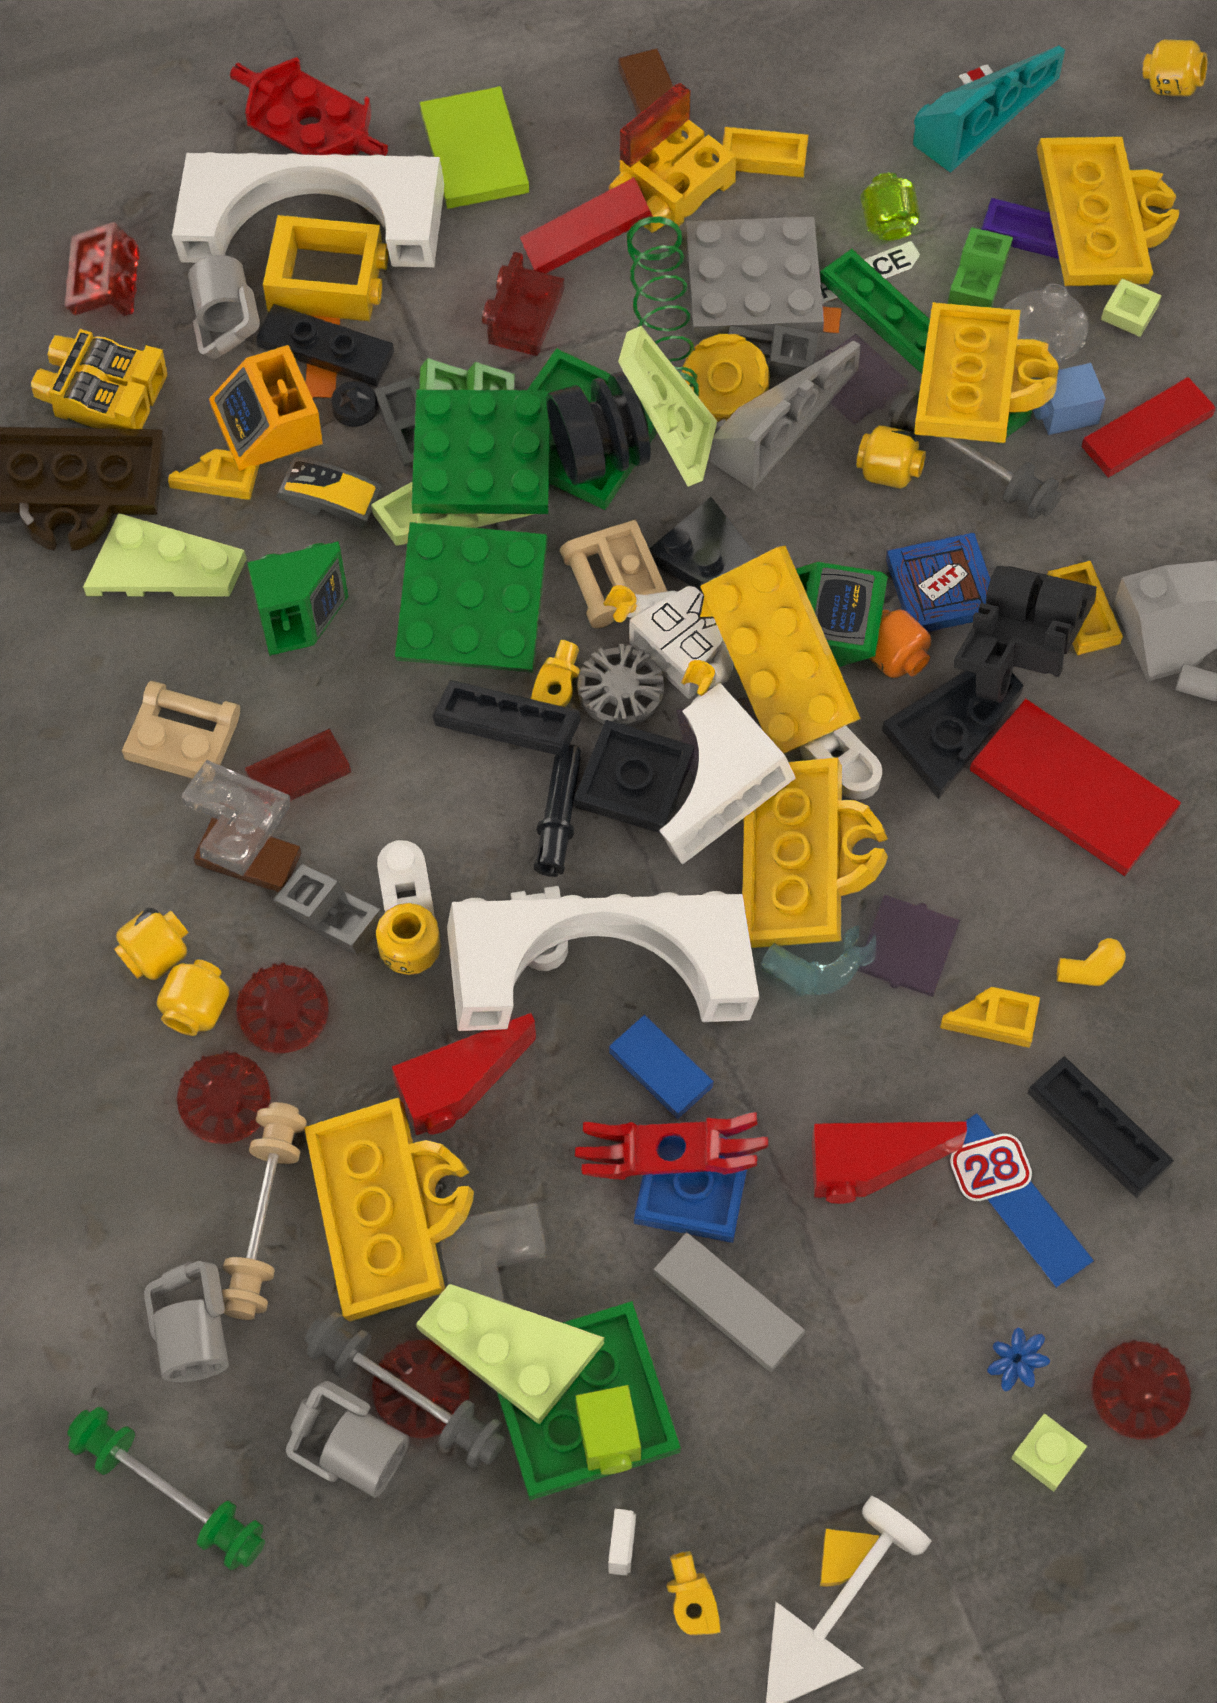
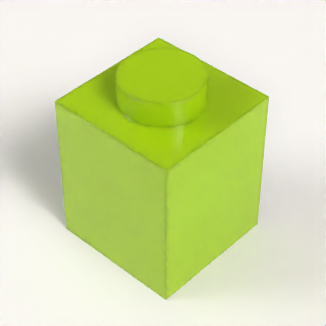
(608, 1430)

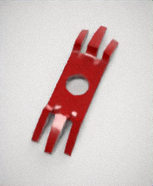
(640, 1148)

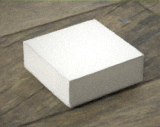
(622, 1542)

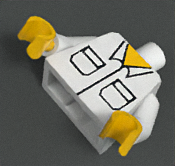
(677, 634)

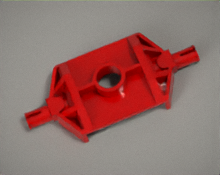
(286, 96)

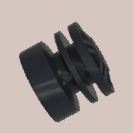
(607, 425)

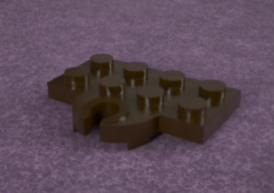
(78, 478)

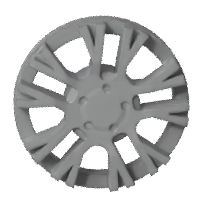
(620, 685)

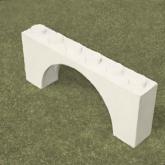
(228, 189)
(695, 934)

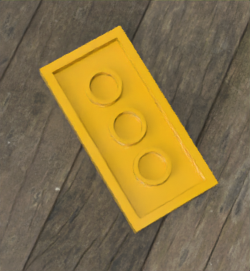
(780, 650)

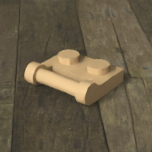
(625, 562)
(175, 745)

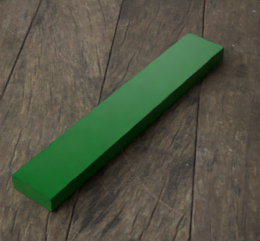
(888, 313)

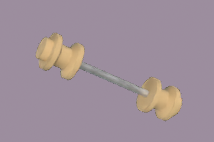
(275, 1147)

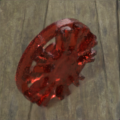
(282, 1008)
(222, 1097)
(423, 1380)
(1141, 1390)

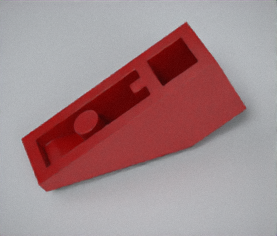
(455, 1077)
(866, 1157)

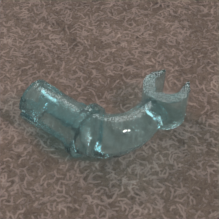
(816, 978)

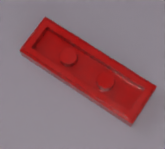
(586, 227)
(1148, 427)

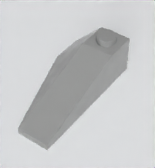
(771, 423)
(1169, 616)

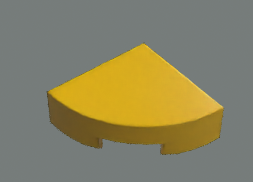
(843, 1555)

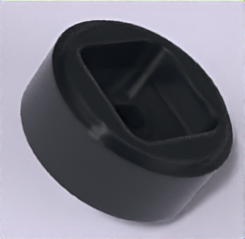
(354, 404)

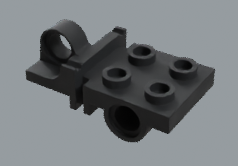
(1024, 625)

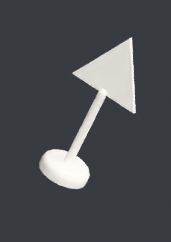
(802, 1656)

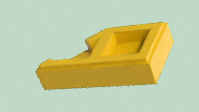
(216, 476)
(996, 1016)

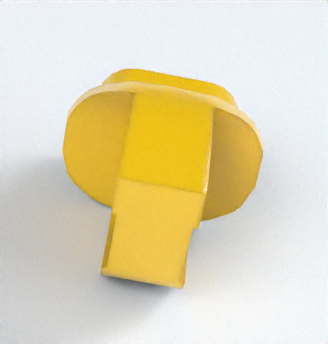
(557, 672)
(689, 1589)

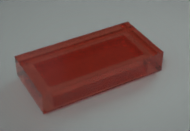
(654, 124)
(302, 766)

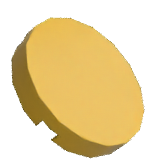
(727, 373)

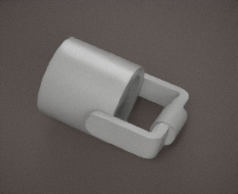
(221, 304)
(191, 1331)
(359, 1448)

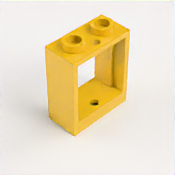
(325, 298)

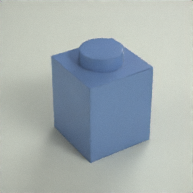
(1075, 403)

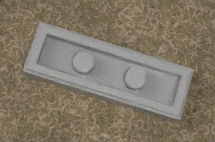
(728, 1302)

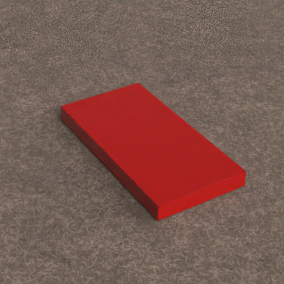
(1075, 787)

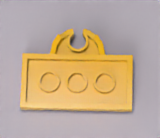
(1103, 210)
(980, 373)
(803, 858)
(383, 1207)

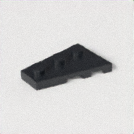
(702, 547)
(947, 728)

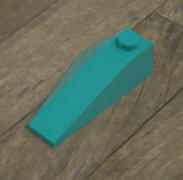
(976, 111)

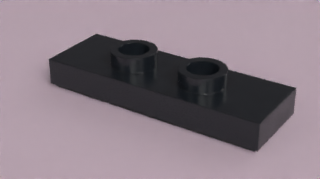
(326, 344)
(507, 718)
(1100, 1126)

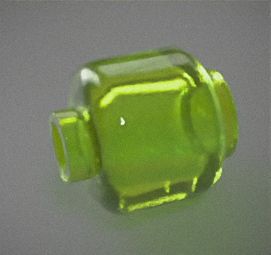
(890, 206)

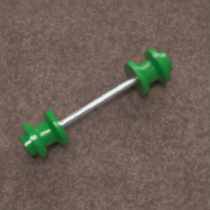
(92, 1434)

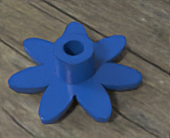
(1019, 1359)

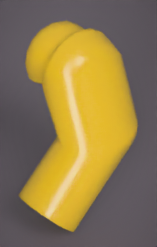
(1096, 968)

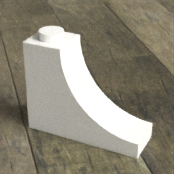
(734, 775)

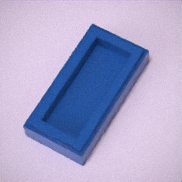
(661, 1066)

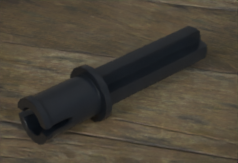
(556, 827)

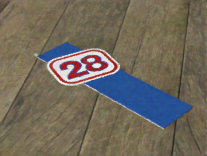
(999, 1171)

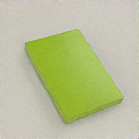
(474, 147)

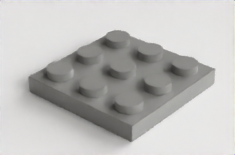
(754, 275)

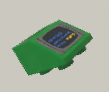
(298, 594)
(847, 607)

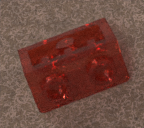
(102, 270)
(522, 307)

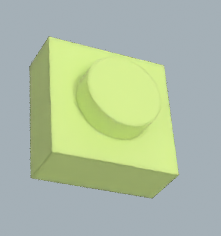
(1131, 307)
(1049, 1452)

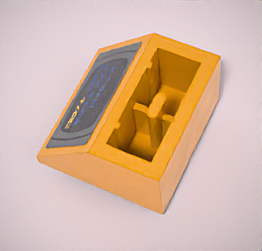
(266, 409)

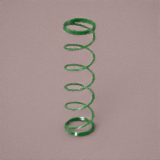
(672, 249)

